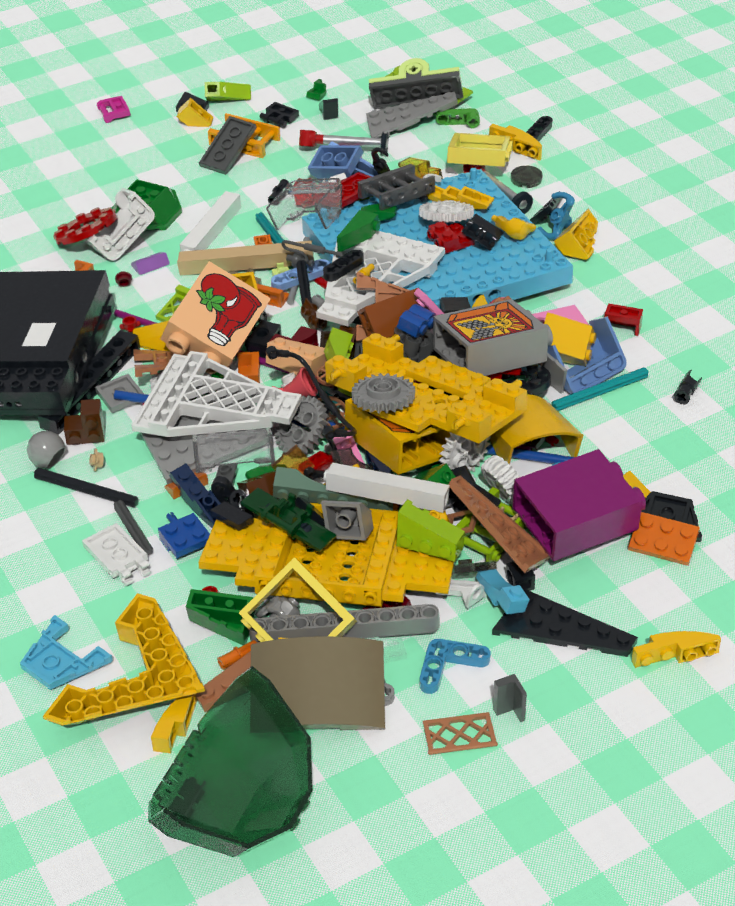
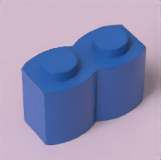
(416, 320)

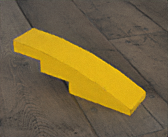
(468, 195)

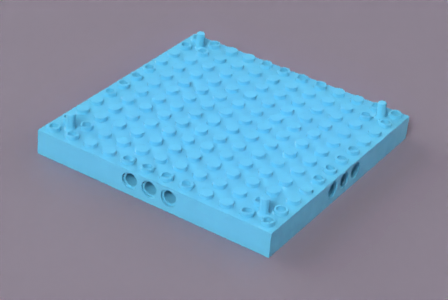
(508, 269)

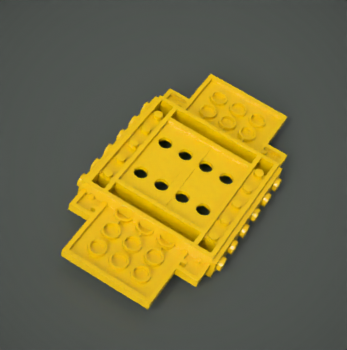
(378, 570)

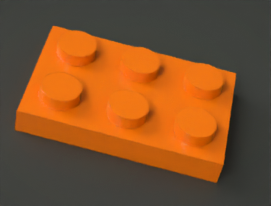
(664, 539)

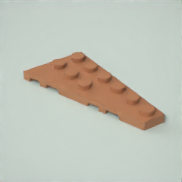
(512, 538)

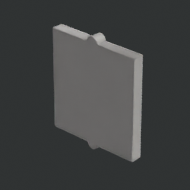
(557, 372)

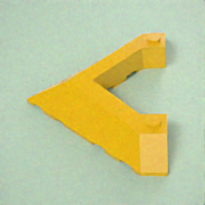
(166, 674)

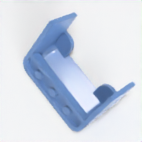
(605, 361)

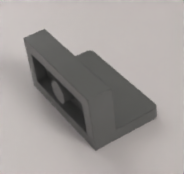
(509, 696)

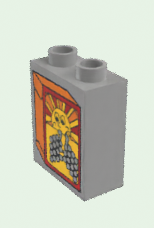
(491, 337)

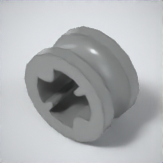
(389, 690)

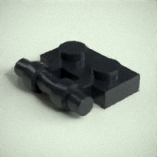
(282, 113)

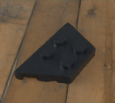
(672, 508)

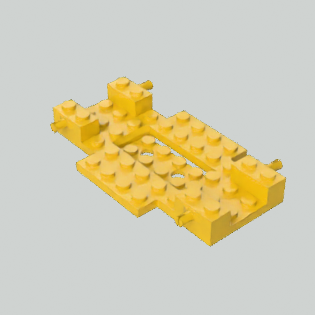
(485, 402)

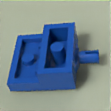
(183, 534)

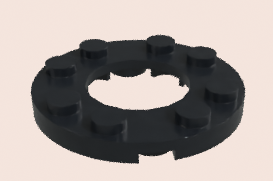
(539, 381)

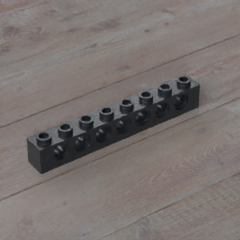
(103, 369)

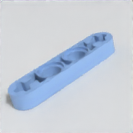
(283, 280)

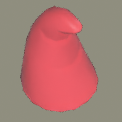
(301, 384)

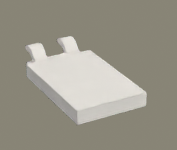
(117, 553)

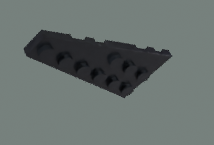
(559, 625)

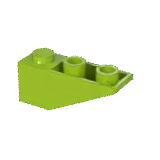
(227, 91)
(338, 344)

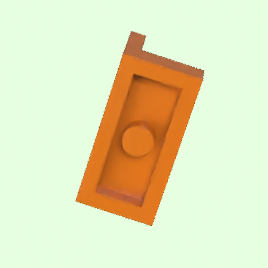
(277, 296)

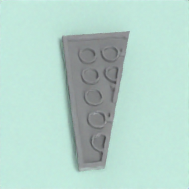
(408, 114)

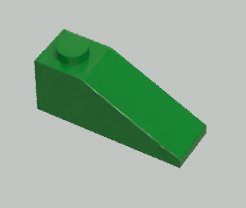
(359, 229)

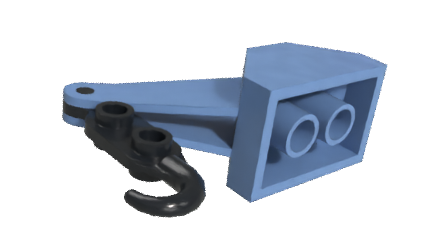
(339, 159)

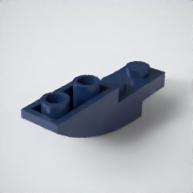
(195, 493)

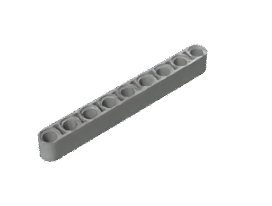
(369, 624)

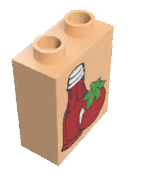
(215, 316)

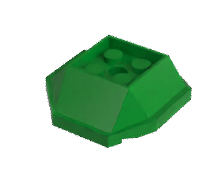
(161, 200)

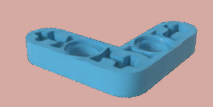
(446, 654)

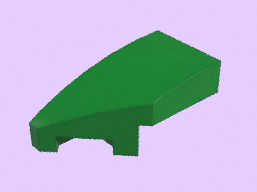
(318, 90)

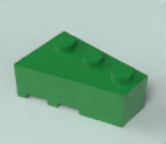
(219, 613)

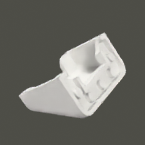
(130, 223)

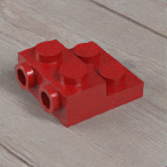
(449, 236)

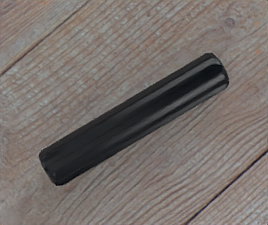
(303, 281)

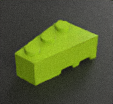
(427, 534)

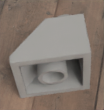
(347, 519)

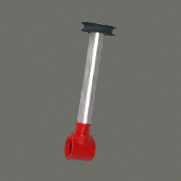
(310, 139)
(522, 200)

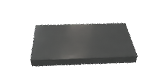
(227, 145)

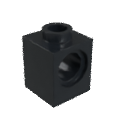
(516, 576)

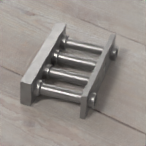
(390, 180)

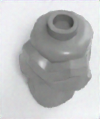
(279, 607)

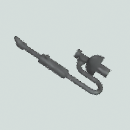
(300, 255)

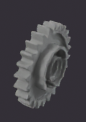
(383, 393)

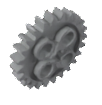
(310, 414)

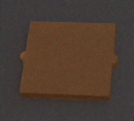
(293, 459)

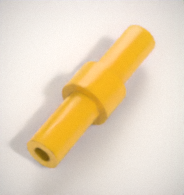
(366, 271)

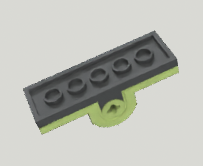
(414, 83)

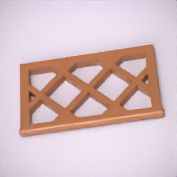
(468, 720)

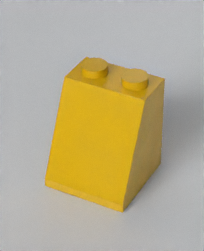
(571, 339)

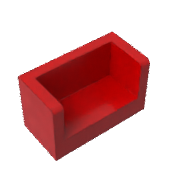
(625, 316)

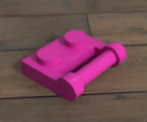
(118, 107)

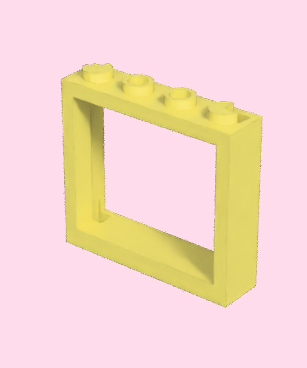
(479, 149)
(294, 565)

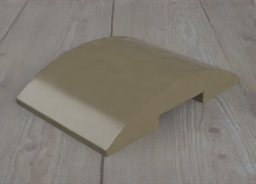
(327, 679)

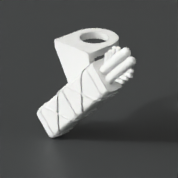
(469, 590)

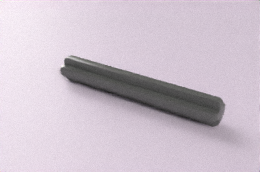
(132, 526)

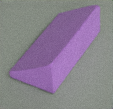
(150, 263)

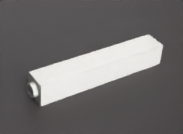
(212, 223)
(386, 487)

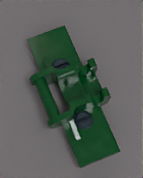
(289, 518)

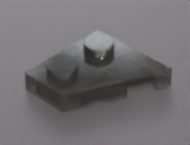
(467, 566)

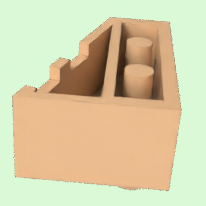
(311, 354)

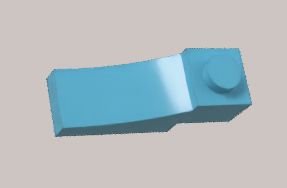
(500, 592)

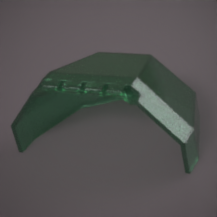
(238, 774)

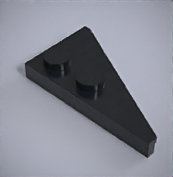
(546, 210)

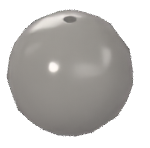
(45, 449)

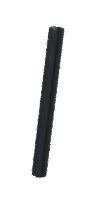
(85, 487)

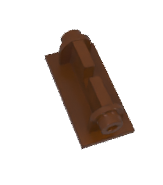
(308, 311)

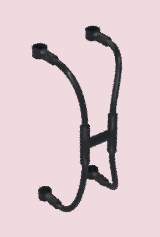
(328, 431)

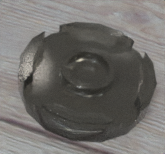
(526, 176)

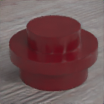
(123, 279)

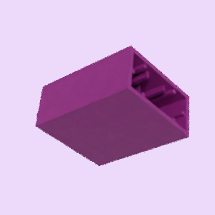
(577, 504)

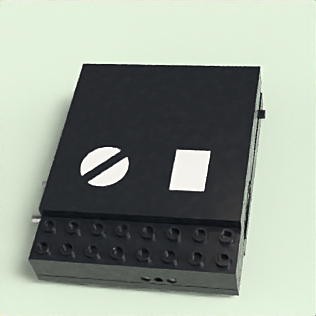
(49, 337)

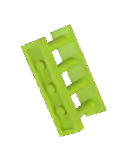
(495, 551)

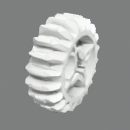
(500, 476)

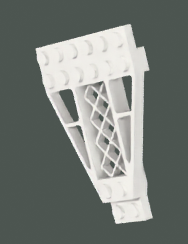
(387, 253)
(179, 384)

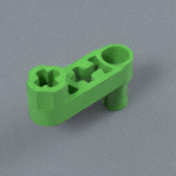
(466, 116)

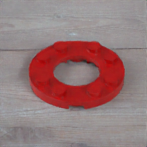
(69, 232)

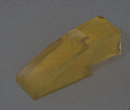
(422, 167)

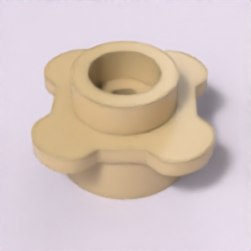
(96, 460)

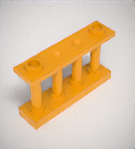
(253, 147)

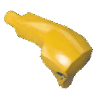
(515, 228)

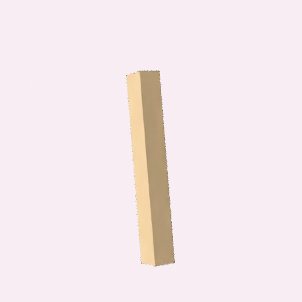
(238, 257)

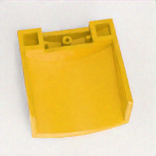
(537, 422)

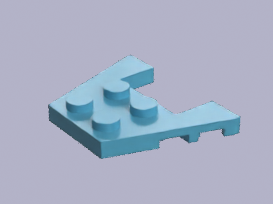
(54, 663)

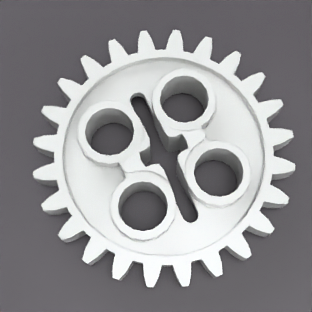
(446, 211)
(463, 452)

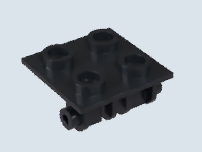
(482, 232)

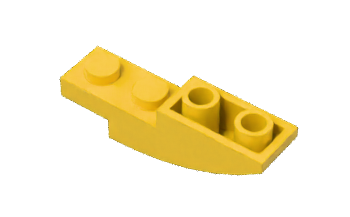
(522, 142)
(678, 644)

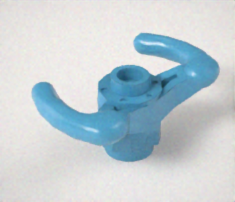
(560, 216)

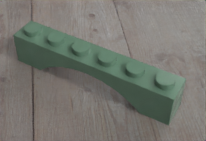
(293, 481)

